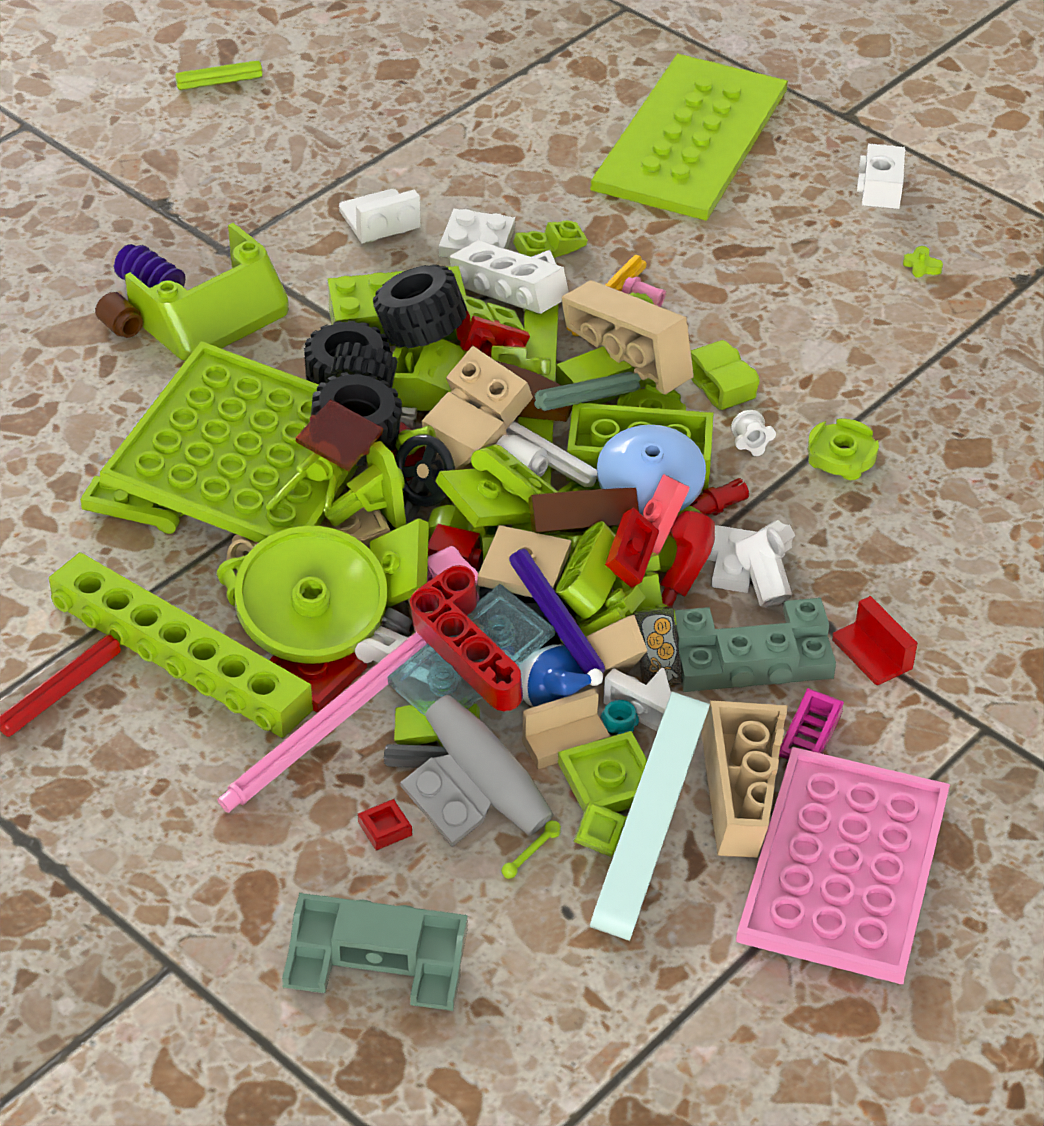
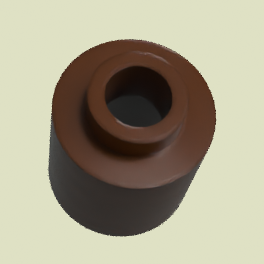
(119, 315)

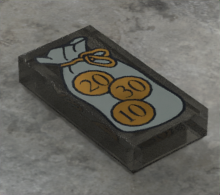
(661, 642)

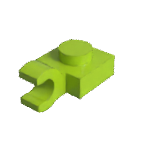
(518, 357)

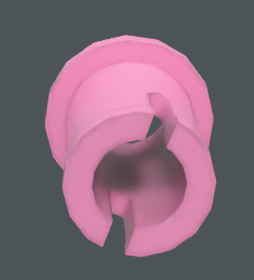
(635, 285)

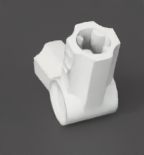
(762, 558)

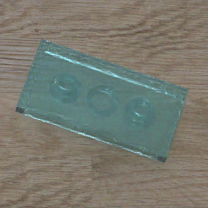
(504, 620)

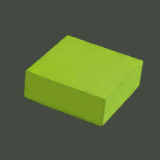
(600, 829)

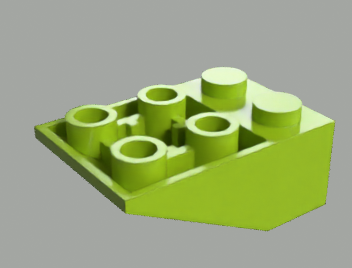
(423, 373)

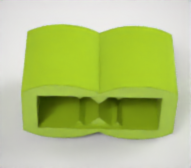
(723, 375)

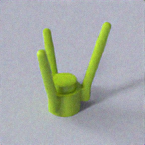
(318, 470)

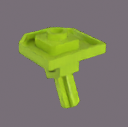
(373, 489)

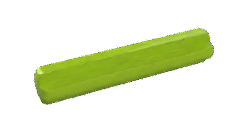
(218, 75)

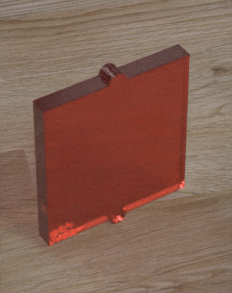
(339, 435)

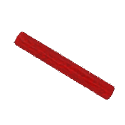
(58, 685)

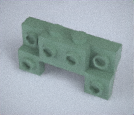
(755, 653)
(376, 939)

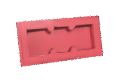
(665, 507)

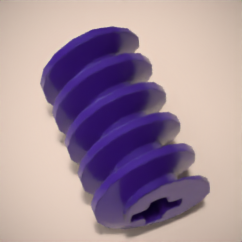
(146, 266)

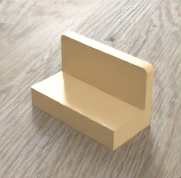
(561, 726)

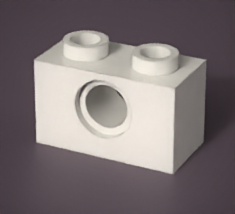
(881, 176)

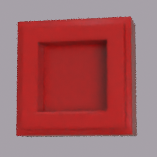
(385, 824)

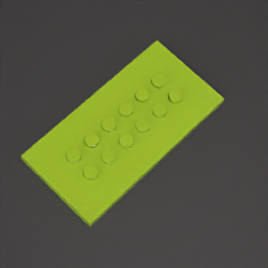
(690, 136)

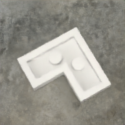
(728, 570)

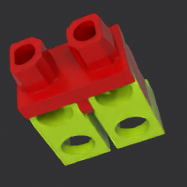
(490, 326)

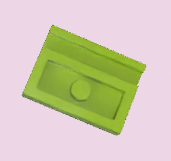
(615, 608)

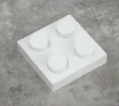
(471, 226)

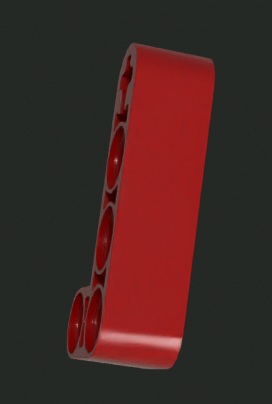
(471, 644)

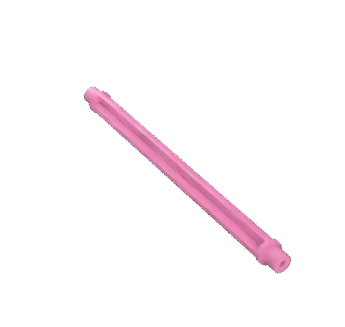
(318, 726)

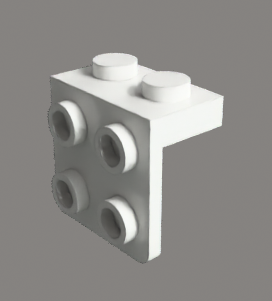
(382, 214)

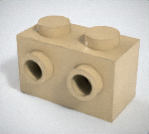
(489, 386)

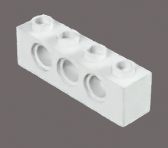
(510, 276)

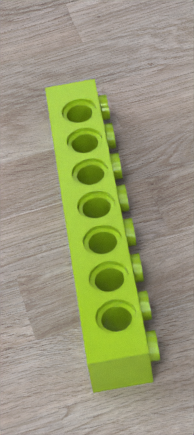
(182, 645)

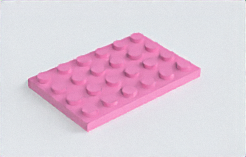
(844, 865)

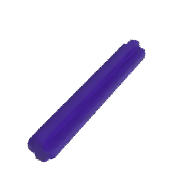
(555, 611)

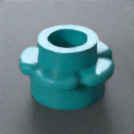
(619, 717)

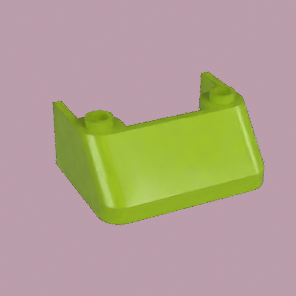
(217, 309)

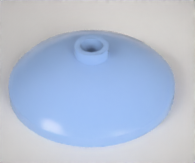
(627, 465)

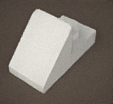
(647, 699)

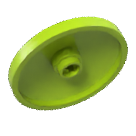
(310, 594)

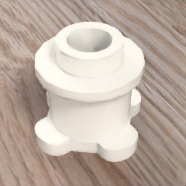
(751, 432)

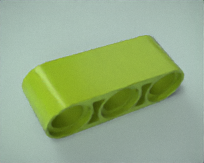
(586, 577)

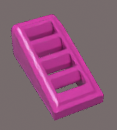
(821, 705)

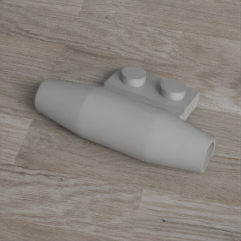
(477, 773)

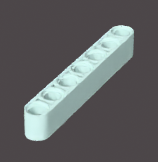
(649, 817)

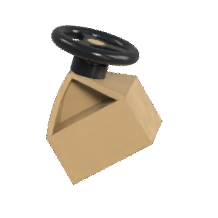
(459, 433)

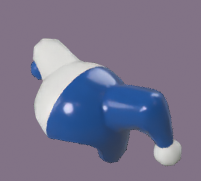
(552, 675)

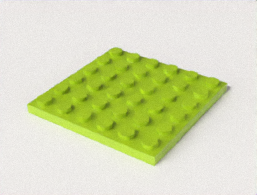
(225, 446)

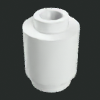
(527, 452)

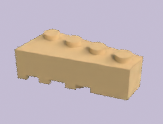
(632, 331)
(741, 770)

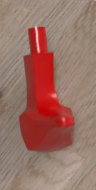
(694, 541)

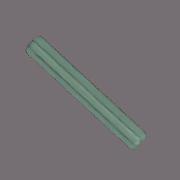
(586, 391)

